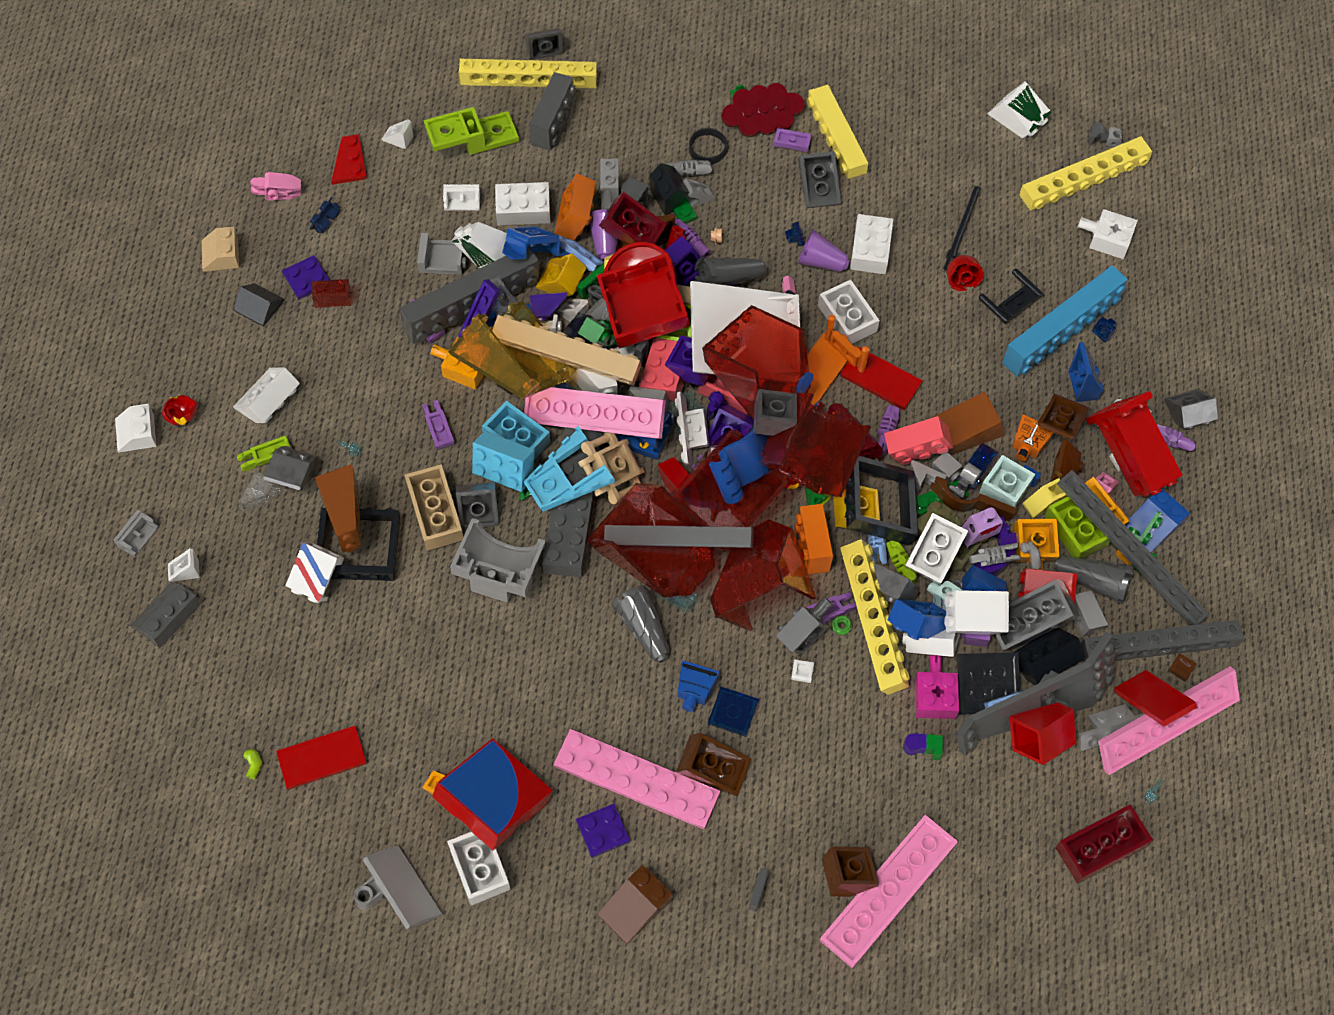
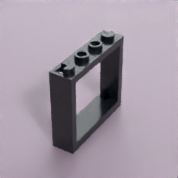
(907, 501)
(363, 572)

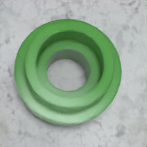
(841, 620)

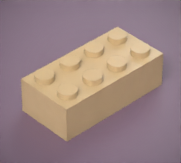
(434, 507)

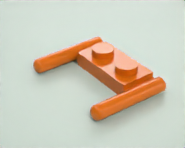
(844, 347)

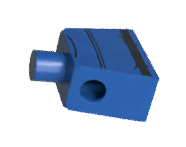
(695, 684)

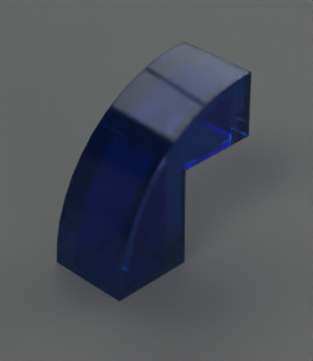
(982, 459)

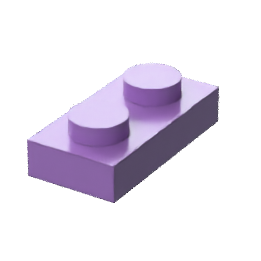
(792, 140)

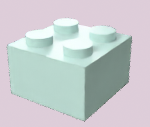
(1007, 482)

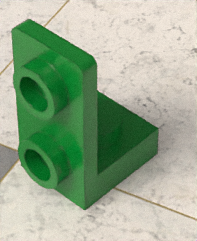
(1146, 536)

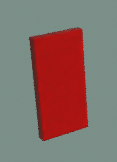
(884, 380)
(1155, 698)
(321, 757)

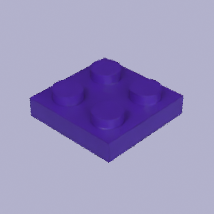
(302, 274)
(602, 830)

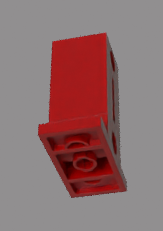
(1137, 444)

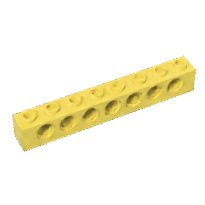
(524, 72)
(1085, 173)
(898, 679)

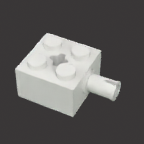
(1110, 233)

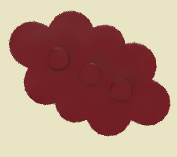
(762, 109)

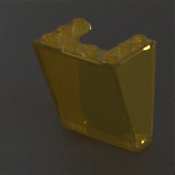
(505, 365)

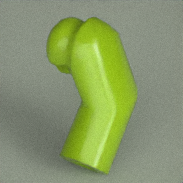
(255, 763)

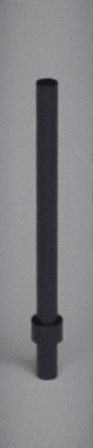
(952, 253)

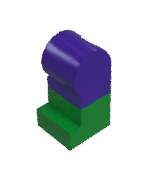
(924, 744)

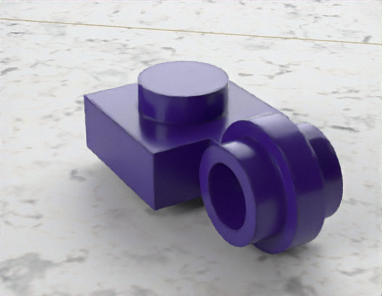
(716, 401)

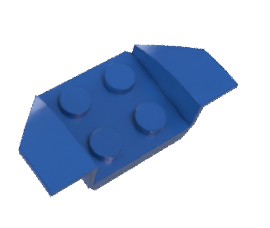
(520, 237)

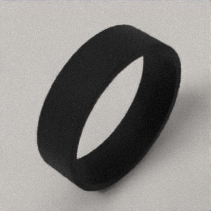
(712, 132)

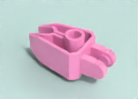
(276, 186)

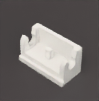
(461, 197)

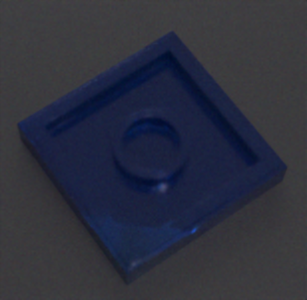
(733, 711)

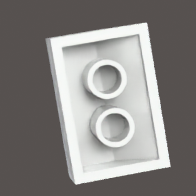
(267, 395)

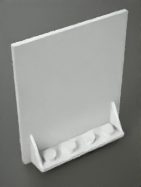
(718, 305)

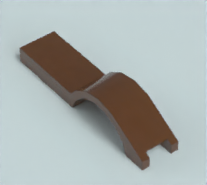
(980, 503)

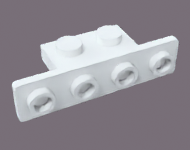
(693, 429)

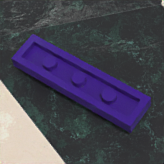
(483, 302)

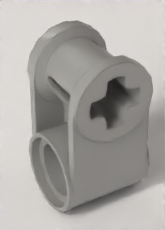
(373, 890)

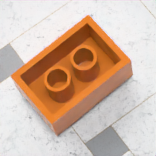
(575, 207)
(814, 538)

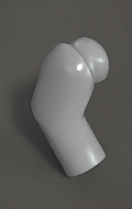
(1033, 552)

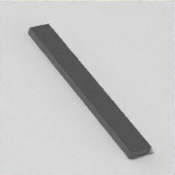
(680, 536)

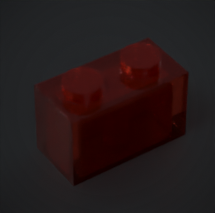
(331, 293)

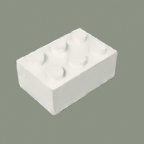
(522, 203)
(871, 244)
(851, 310)
(936, 548)
(478, 868)

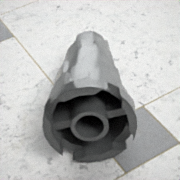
(728, 270)
(1100, 576)
(642, 620)

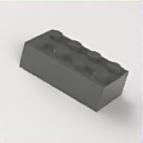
(552, 111)
(1038, 614)

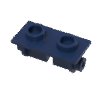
(319, 220)

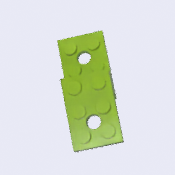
(468, 129)

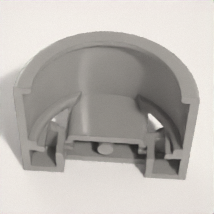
(494, 566)

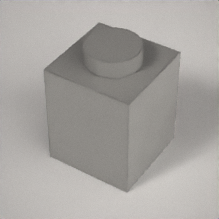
(947, 465)

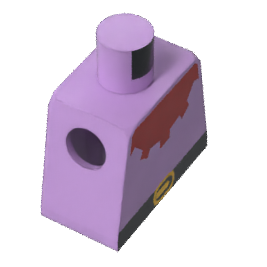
(986, 526)

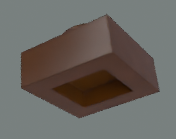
(1182, 667)

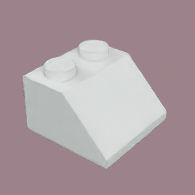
(135, 428)

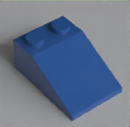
(1084, 376)
(1173, 517)
(917, 618)

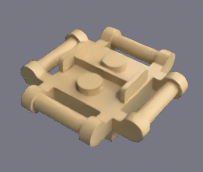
(617, 459)

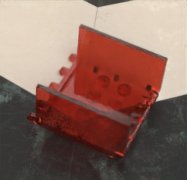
(817, 449)

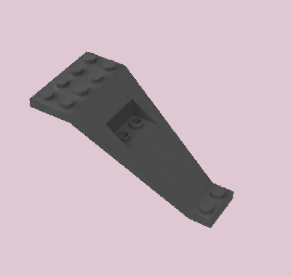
(1074, 688)

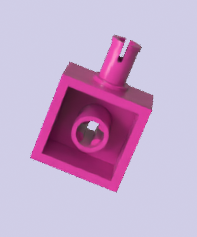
(932, 683)

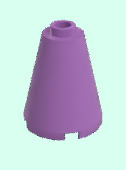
(604, 242)
(822, 254)

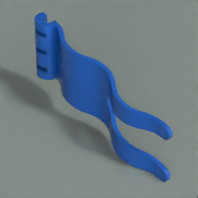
(743, 458)

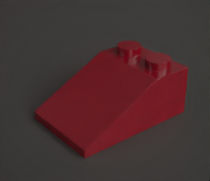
(631, 221)

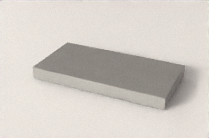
(402, 887)

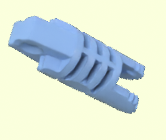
(879, 547)

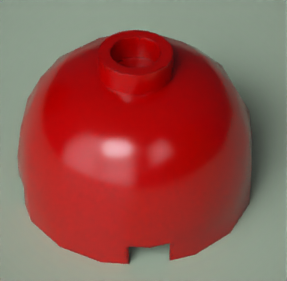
(964, 270)

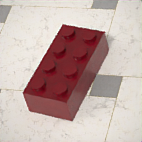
(1103, 844)

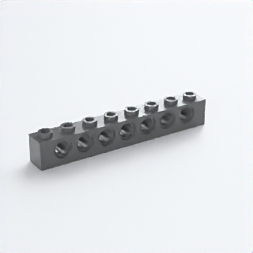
(1171, 640)

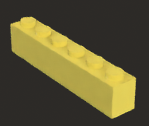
(837, 131)

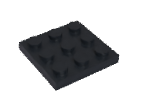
(986, 678)

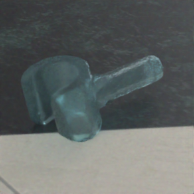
(354, 449)
(1151, 796)

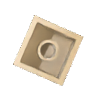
(220, 250)

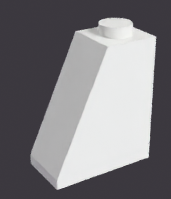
(939, 644)

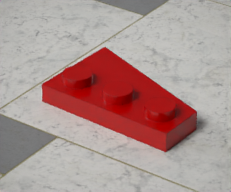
(349, 161)

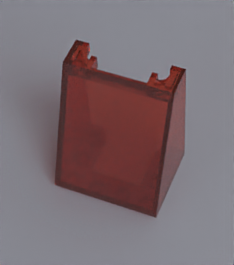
(703, 498)

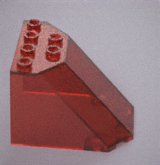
(757, 354)
(662, 568)
(758, 570)

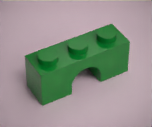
(598, 332)

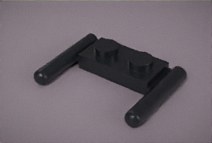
(1015, 303)

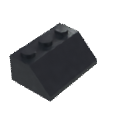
(1049, 652)

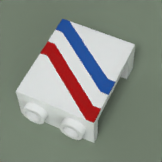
(313, 571)

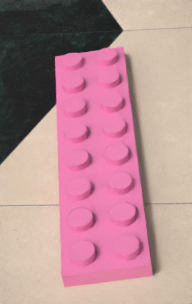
(597, 412)
(1146, 734)
(637, 779)
(898, 882)

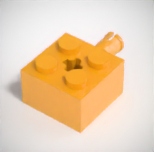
(455, 369)
(1043, 531)

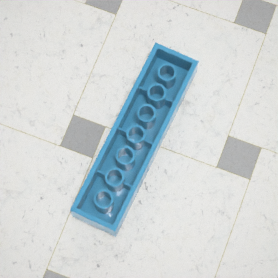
(1065, 321)

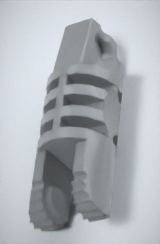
(692, 167)
(994, 555)

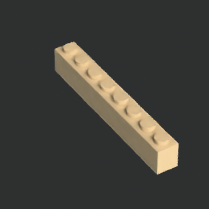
(567, 350)

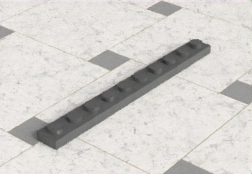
(1132, 548)

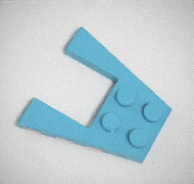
(549, 483)

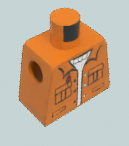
(1030, 438)

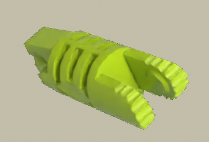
(900, 558)

